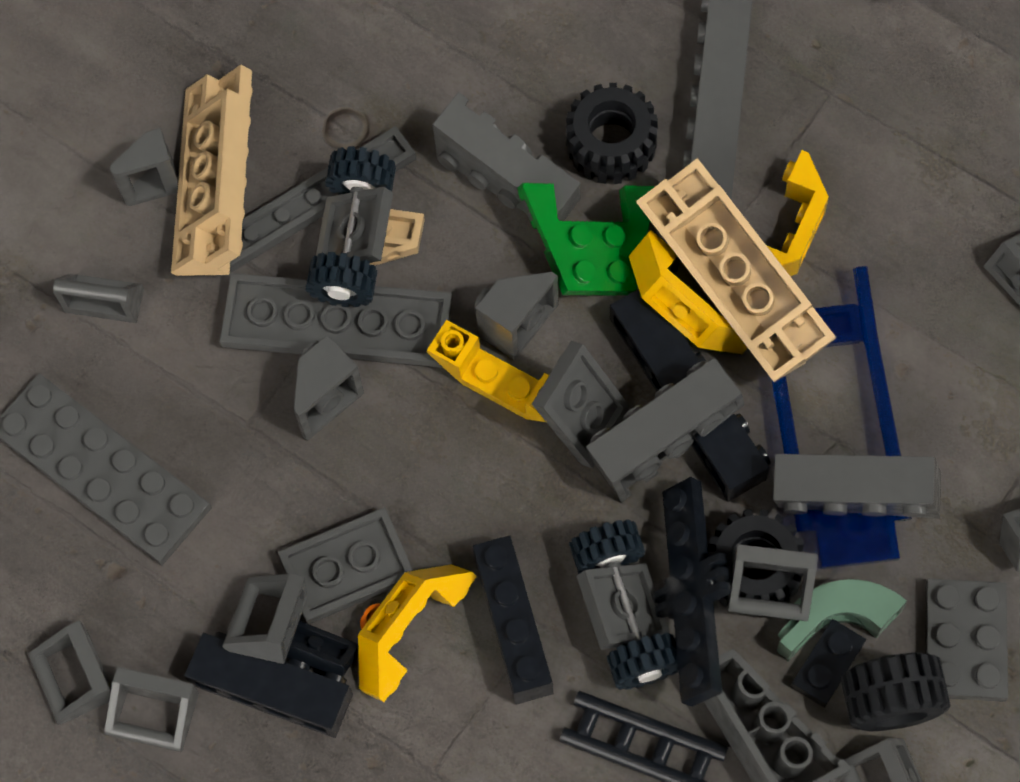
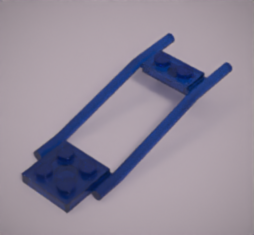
(850, 537)

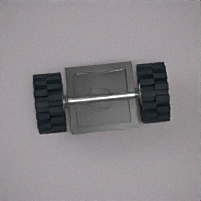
(352, 227)
(623, 604)

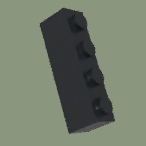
(513, 620)
(271, 687)

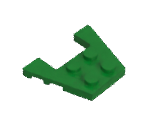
(588, 254)

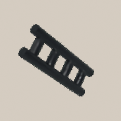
(632, 721)

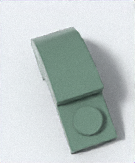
(847, 602)

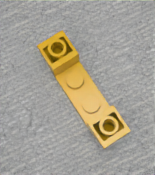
(807, 188)
(677, 301)
(484, 373)
(379, 670)

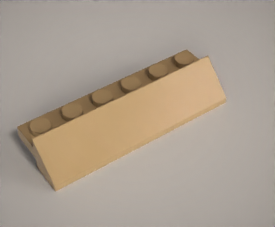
(212, 174)
(736, 270)

